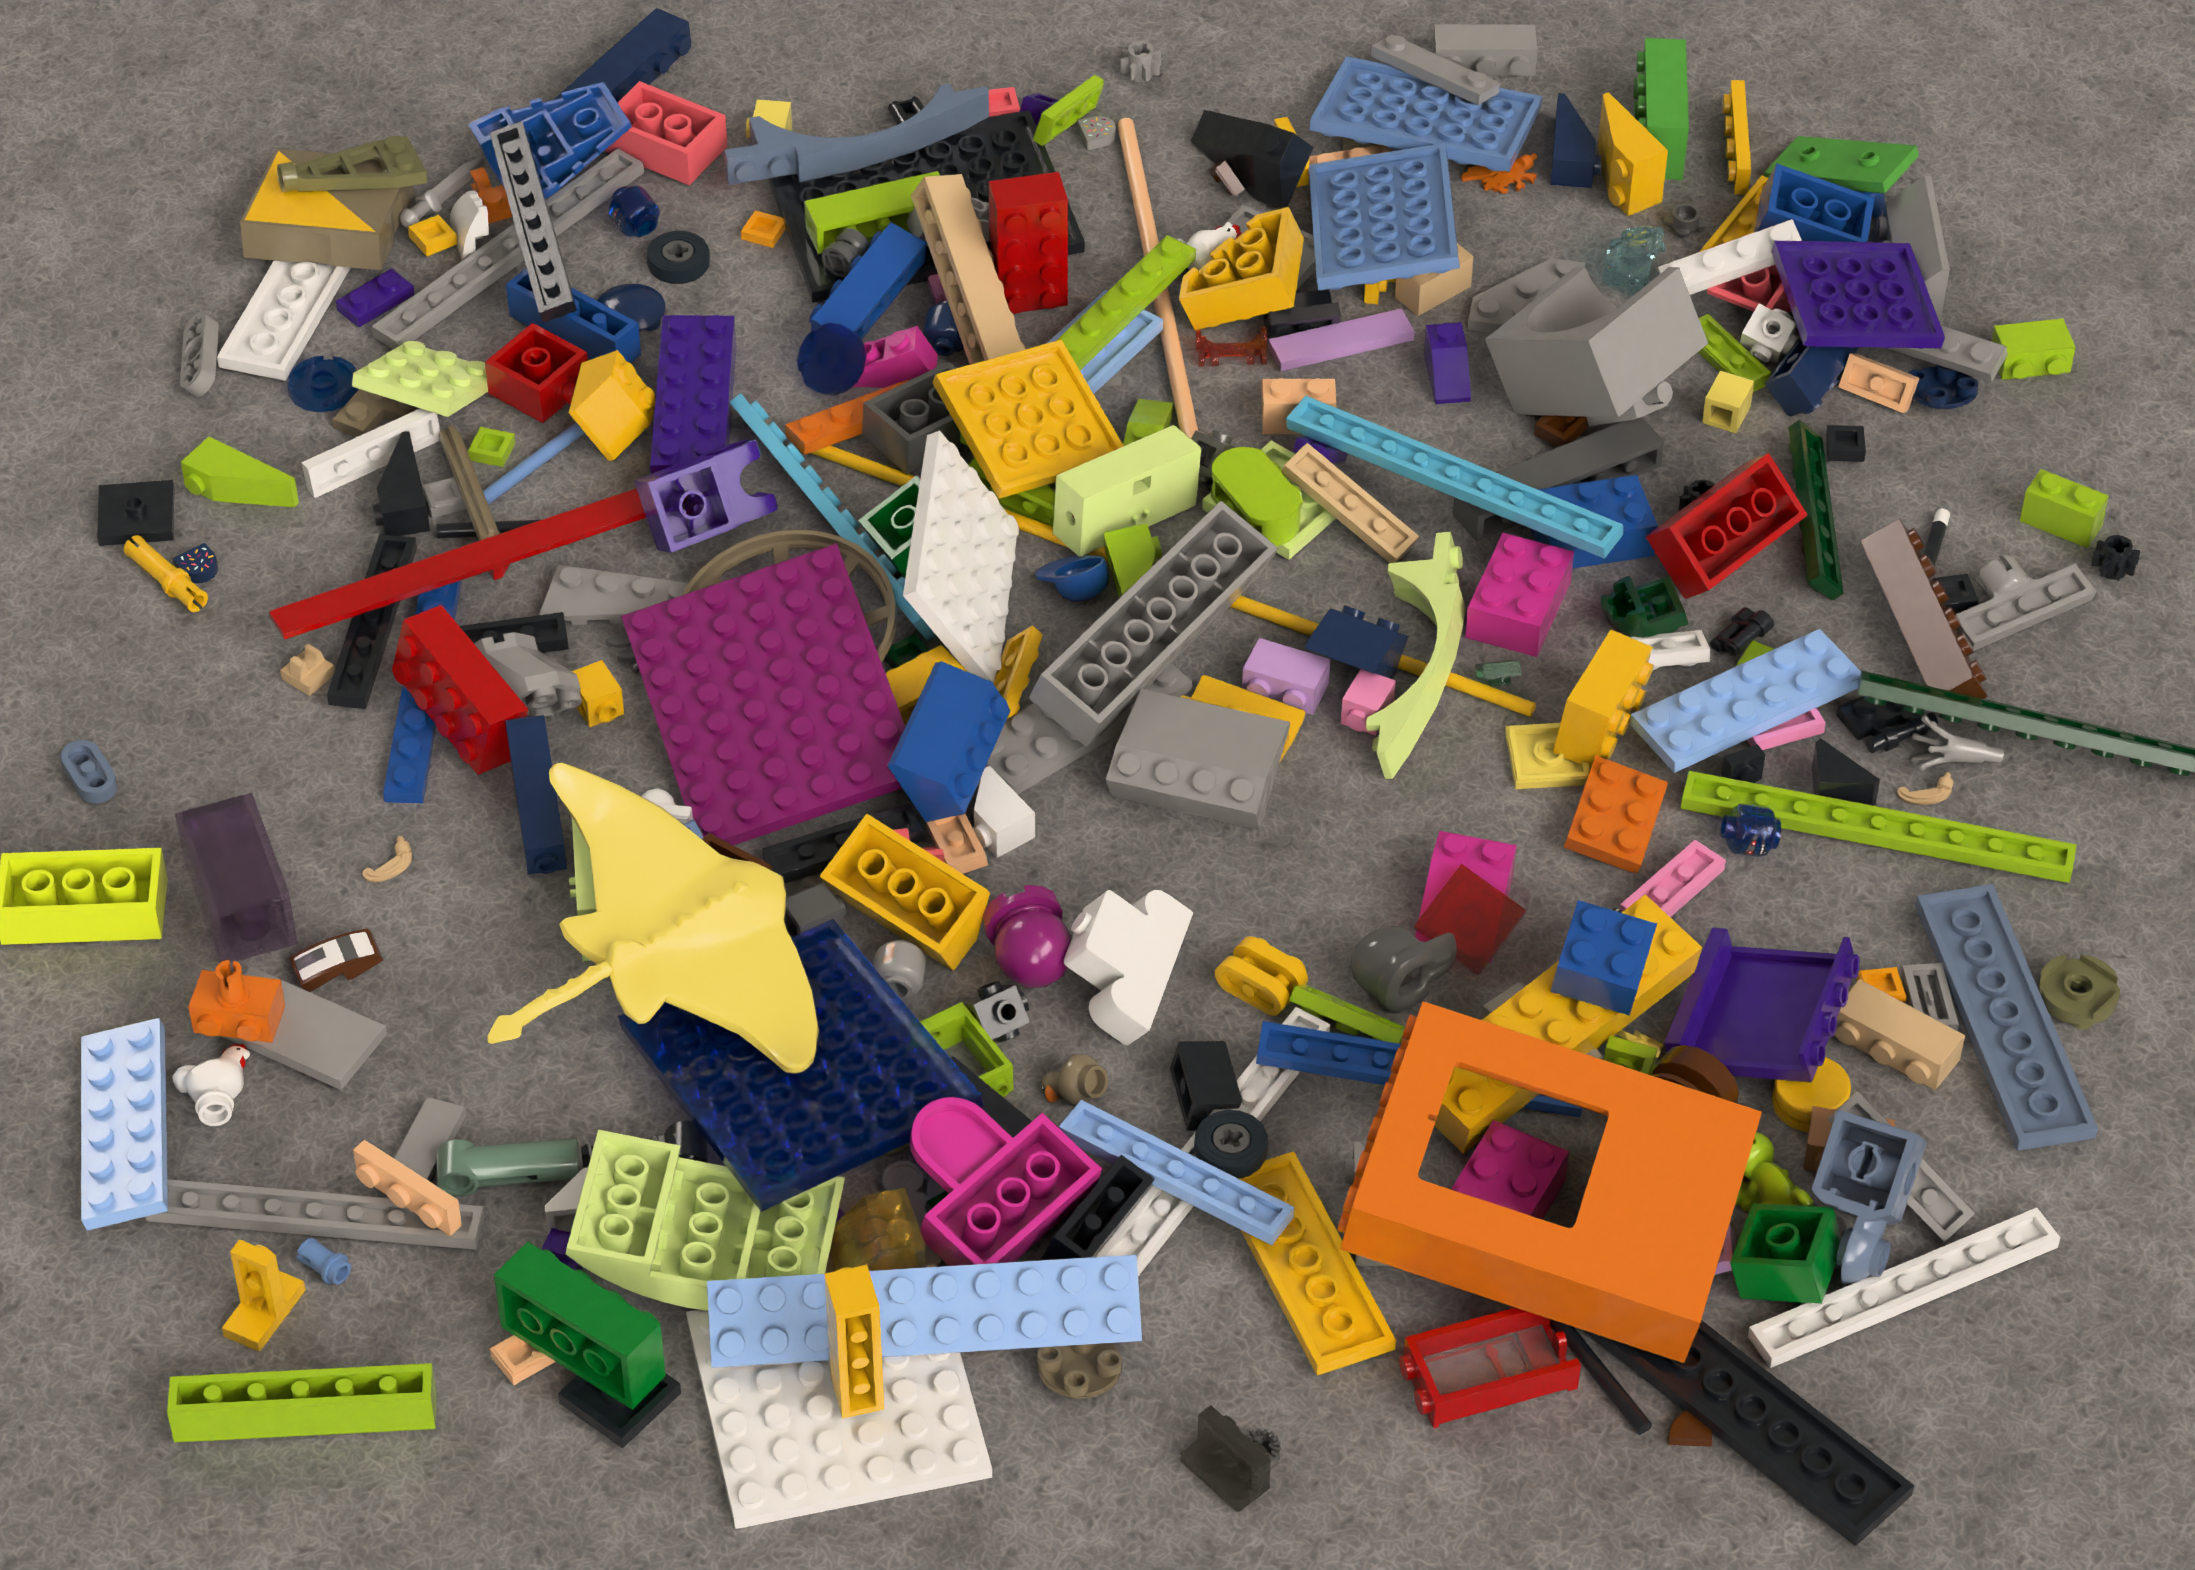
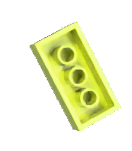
(82, 896)

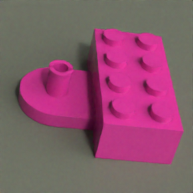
(998, 1185)

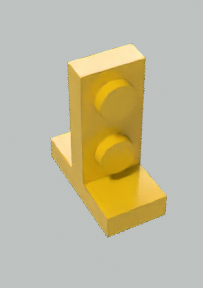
(263, 1293)

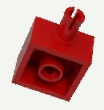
(535, 372)

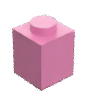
(1366, 697)

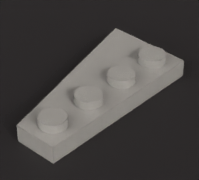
(604, 595)

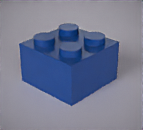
(1603, 957)

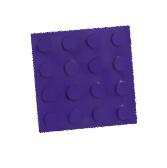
(1857, 294)

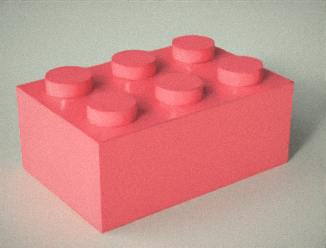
(670, 133)

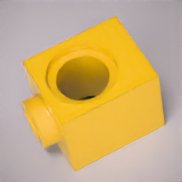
(599, 694)

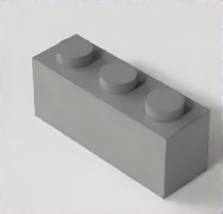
(1489, 47)

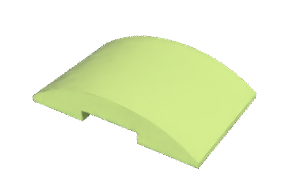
(678, 1222)

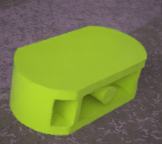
(1257, 493)

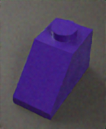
(1447, 363)

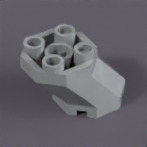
(533, 676)

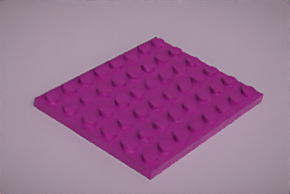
(769, 696)

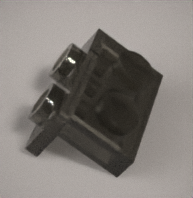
(1228, 1460)

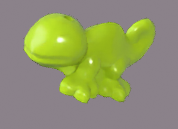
(1768, 1181)

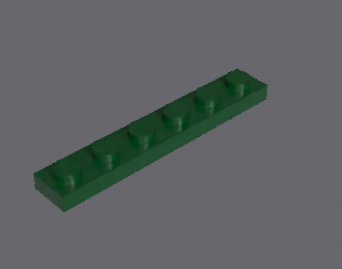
(1818, 526)

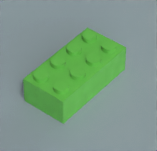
(1664, 98)

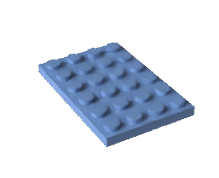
(1403, 112)
(1383, 217)

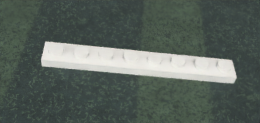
(1903, 1287)

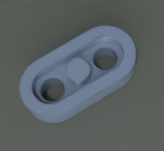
(94, 777)

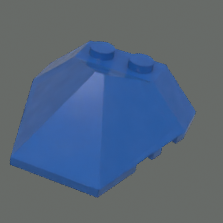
(561, 132)

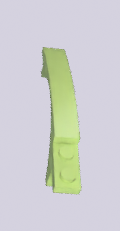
(1436, 591)

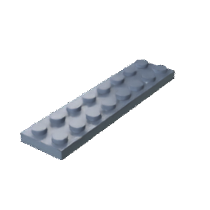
(2006, 1018)

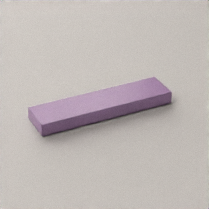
(1341, 339)

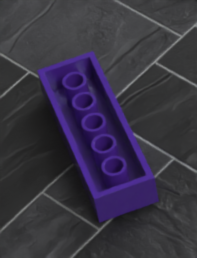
(693, 388)

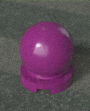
(1028, 936)

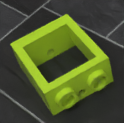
(960, 1025)

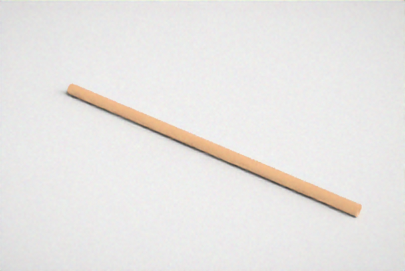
(1162, 302)

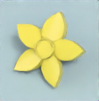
(1642, 1039)

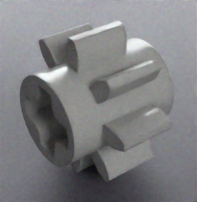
(1140, 61)

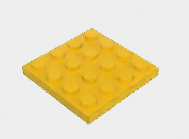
(1027, 416)

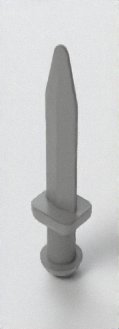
(430, 201)

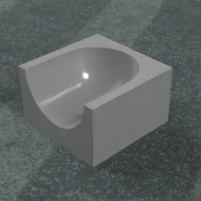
(1585, 355)

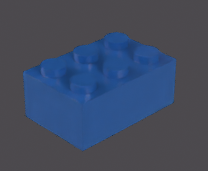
(1816, 206)
(1616, 499)

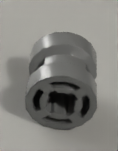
(840, 255)

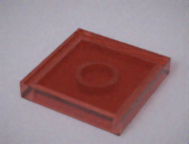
(1474, 914)

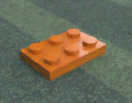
(1616, 814)

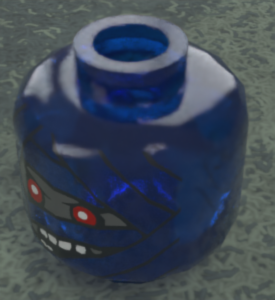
(634, 211)
(1751, 830)

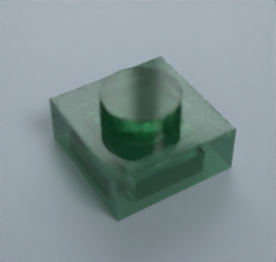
(1498, 672)

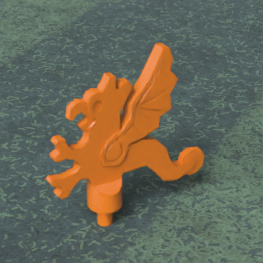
(1498, 180)

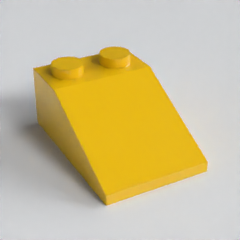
(1630, 159)

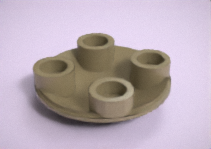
(1079, 1369)

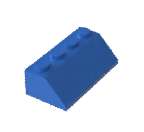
(948, 741)

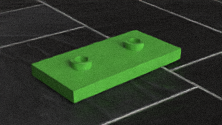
(1848, 163)

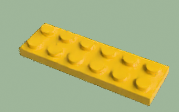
(1314, 1277)

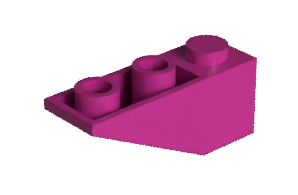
(897, 359)

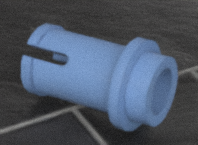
(331, 1266)

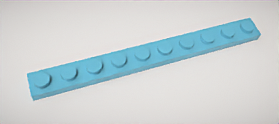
(1455, 477)
(823, 500)

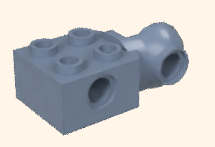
(1870, 1176)

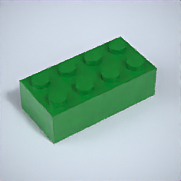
(580, 1324)

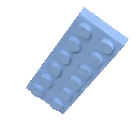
(1746, 700)
(123, 1124)

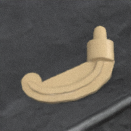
(1928, 796)
(394, 866)

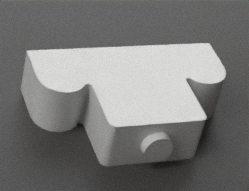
(1128, 957)

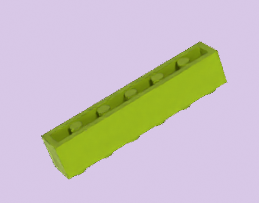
(302, 1402)

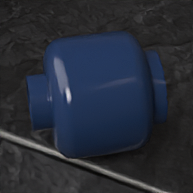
(941, 330)

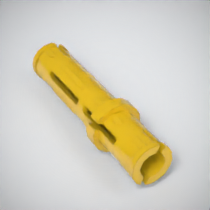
(174, 580)

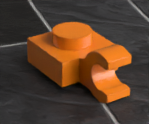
(493, 198)

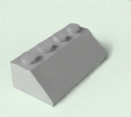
(1915, 219)

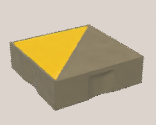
(322, 226)

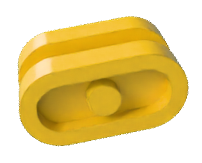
(1261, 975)

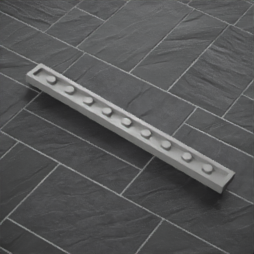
(503, 252)

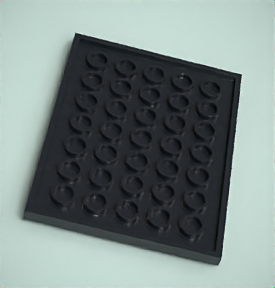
(983, 153)

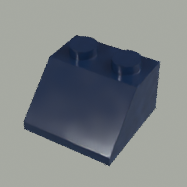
(1358, 641)

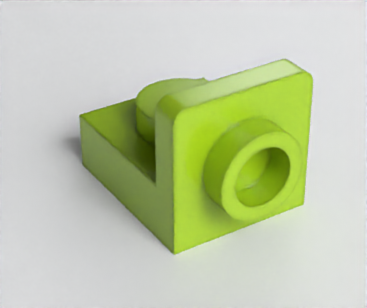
(1630, 1054)

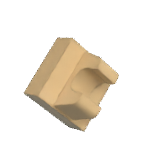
(308, 670)

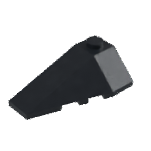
(1259, 154)

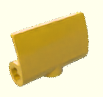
(1227, 695)

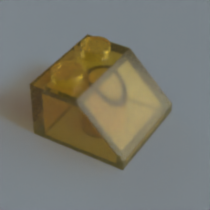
(879, 1234)

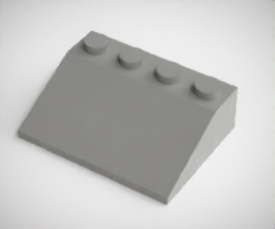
(1197, 758)

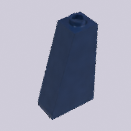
(535, 795)

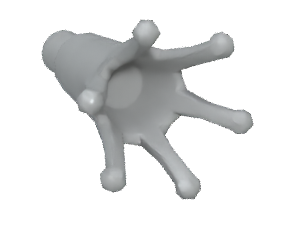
(1954, 748)

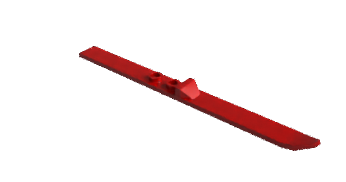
(489, 555)

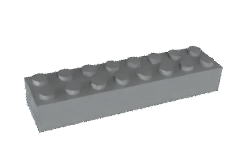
(1152, 623)

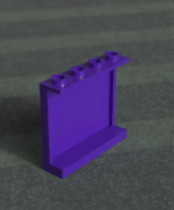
(1764, 1007)

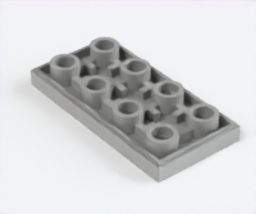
(318, 1036)

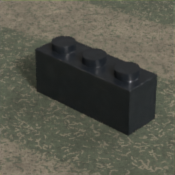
(1100, 1212)

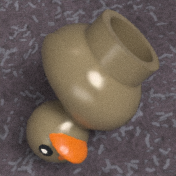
(1078, 1080)

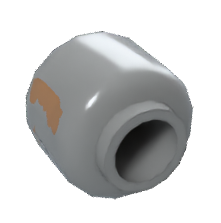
(901, 967)

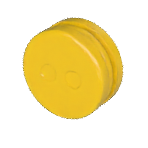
(1795, 1099)

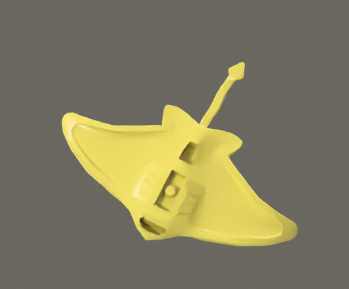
(679, 927)

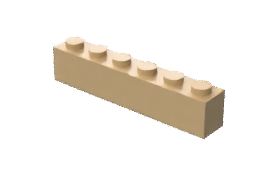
(965, 268)

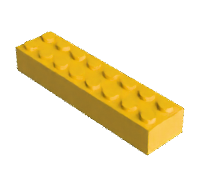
(1477, 1100)

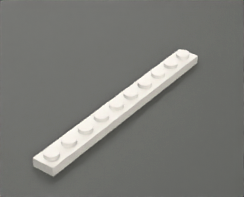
(1161, 1212)

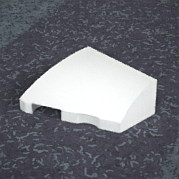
(469, 222)

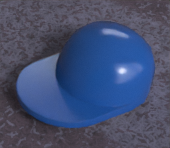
(1076, 576)

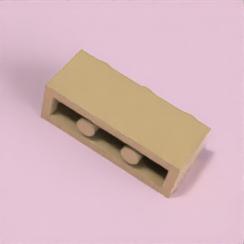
(1898, 1035)

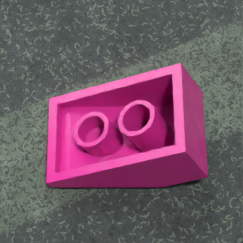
(1486, 858)

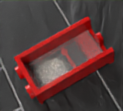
(1486, 1364)

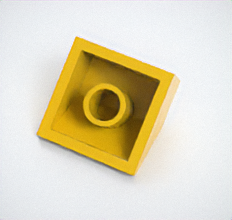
(611, 403)

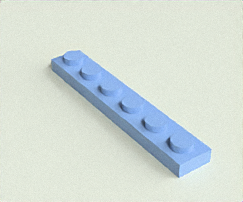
(1179, 1172)

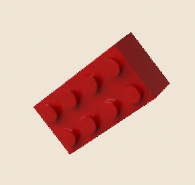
(1030, 240)
(1726, 526)
(457, 688)

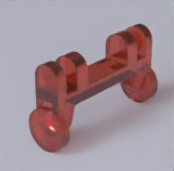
(1249, 349)

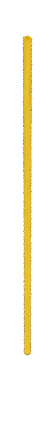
(1242, 604)

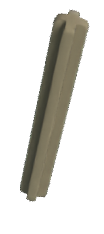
(468, 483)

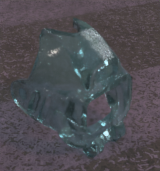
(1626, 260)

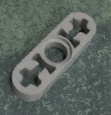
(199, 354)

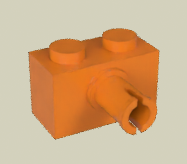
(236, 1004)

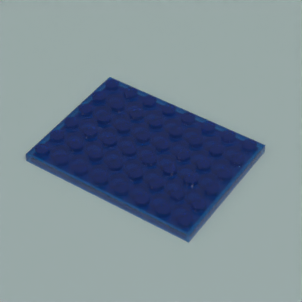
(806, 1127)

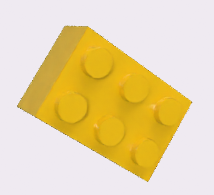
(1604, 698)

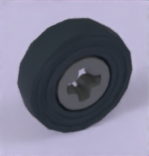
(693, 256)
(1238, 1128)

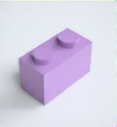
(1286, 675)

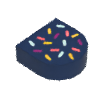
(198, 563)

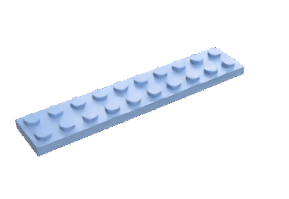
(933, 1310)

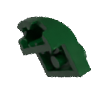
(1645, 608)

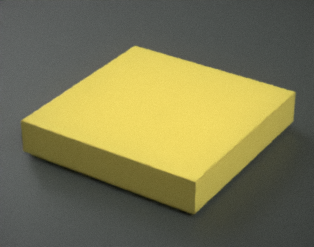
(1534, 761)

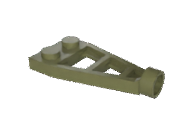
(395, 155)

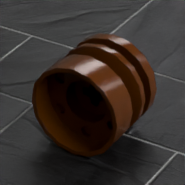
(1698, 1071)

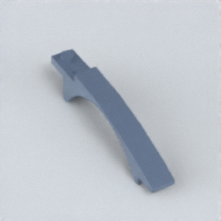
(784, 152)

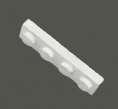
(1732, 258)
(368, 452)

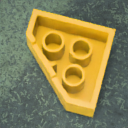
(1247, 273)

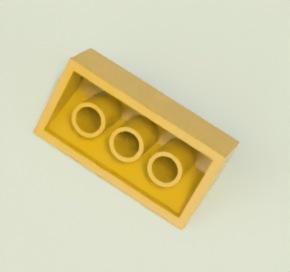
(908, 891)

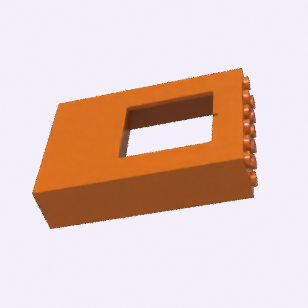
(1648, 1217)

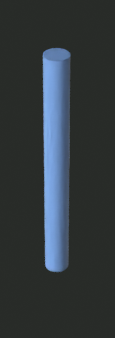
(532, 462)

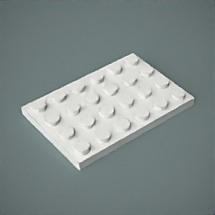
(961, 559)

